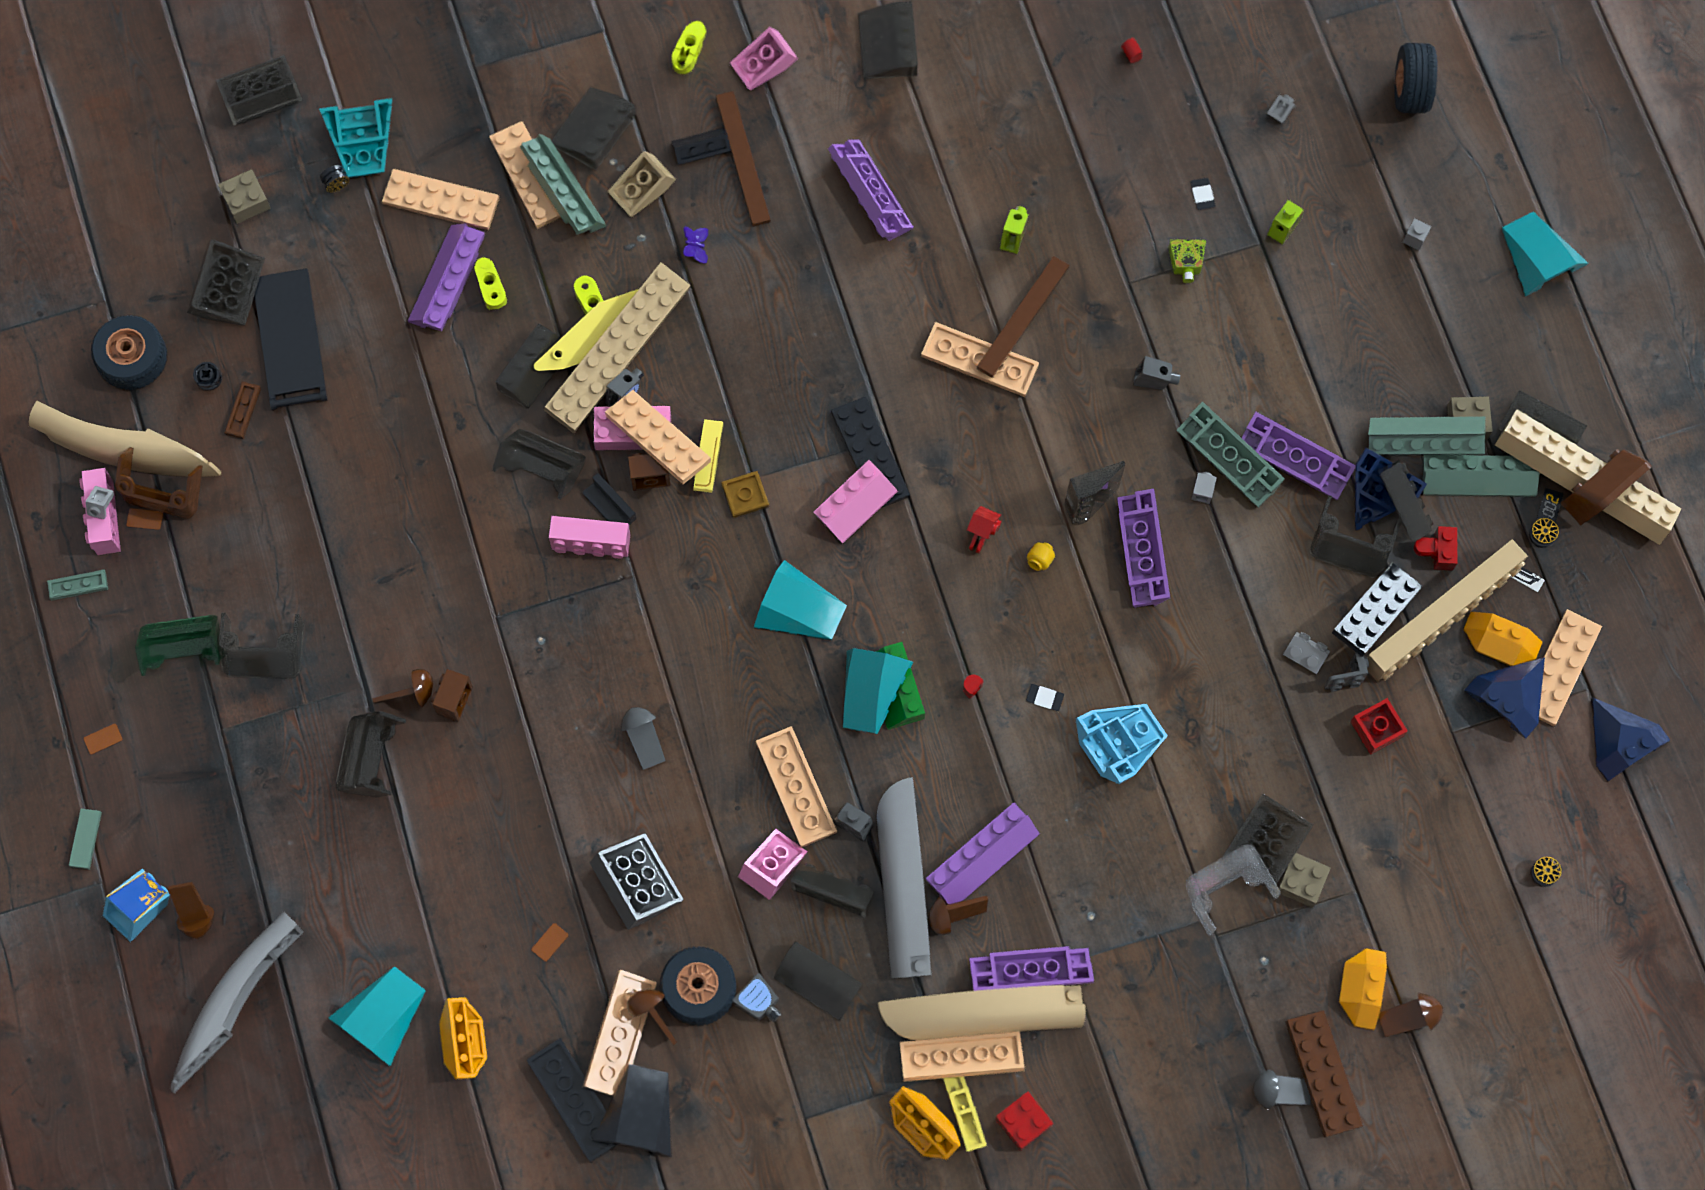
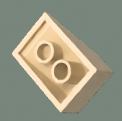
(641, 184)

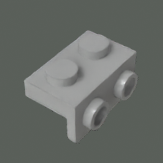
(1306, 652)

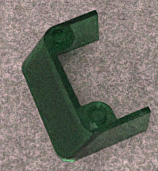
(176, 640)

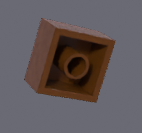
(647, 472)
(452, 695)

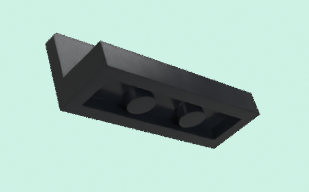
(701, 145)
(608, 501)

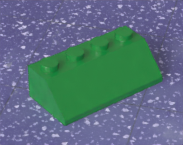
(907, 704)

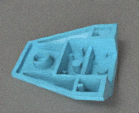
(1119, 739)

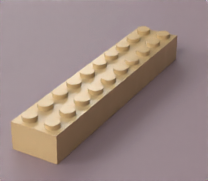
(617, 347)
(1570, 465)
(1445, 611)

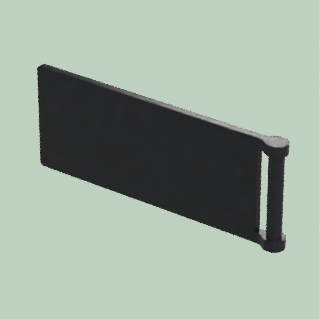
(289, 337)

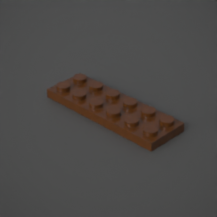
(1324, 1074)

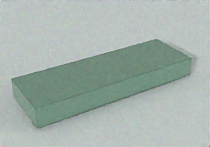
(77, 585)
(85, 839)

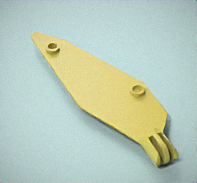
(583, 335)

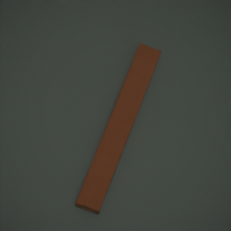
(743, 159)
(1022, 317)

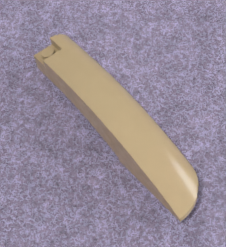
(151, 451)
(985, 1012)

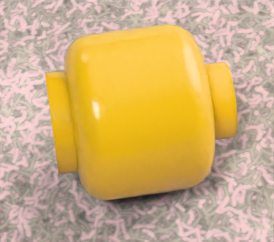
(1040, 556)

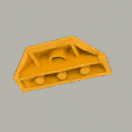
(1501, 638)
(1363, 987)
(462, 1038)
(923, 1124)

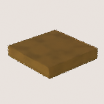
(745, 494)

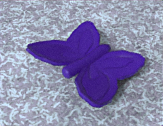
(694, 243)

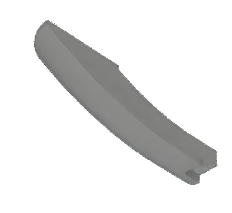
(903, 882)
(227, 999)

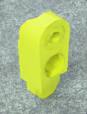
(693, 34)
(486, 272)
(588, 295)

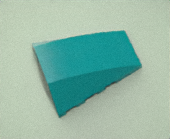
(360, 136)
(1539, 252)
(799, 606)
(871, 687)
(381, 1013)

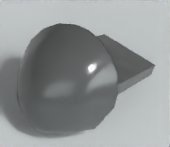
(643, 736)
(1275, 1089)

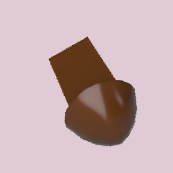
(422, 687)
(193, 915)
(943, 915)
(645, 1001)
(1412, 1015)

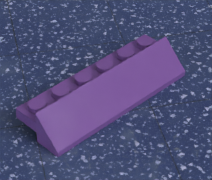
(870, 189)
(447, 277)
(1298, 456)
(1143, 548)
(983, 855)
(1031, 968)

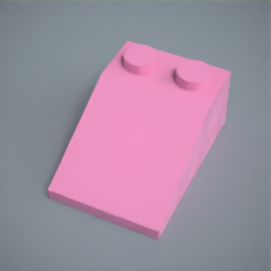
(763, 59)
(772, 864)

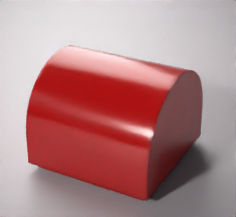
(1132, 50)
(972, 685)

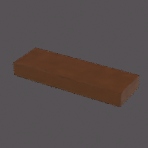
(242, 410)

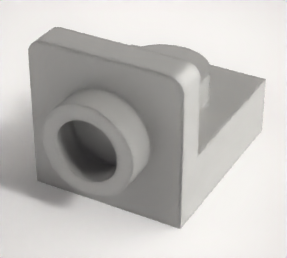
(1281, 108)
(98, 502)

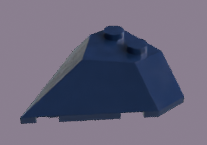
(1370, 492)
(1512, 694)
(1622, 738)

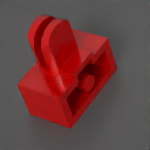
(983, 524)
(1440, 548)

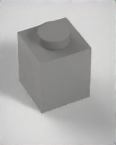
(1417, 234)
(1204, 487)

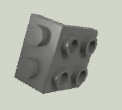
(1353, 679)

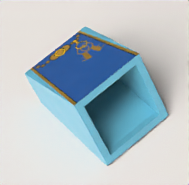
(135, 904)

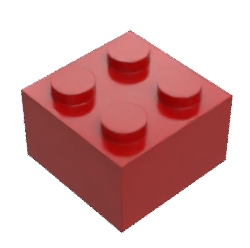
(1379, 726)
(1024, 1121)

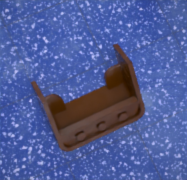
(1605, 486)
(179, 503)

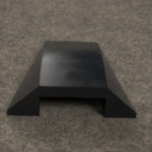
(639, 1112)

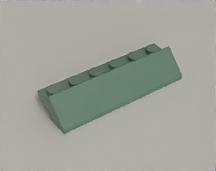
(561, 185)
(1427, 435)
(1230, 455)
(1478, 476)

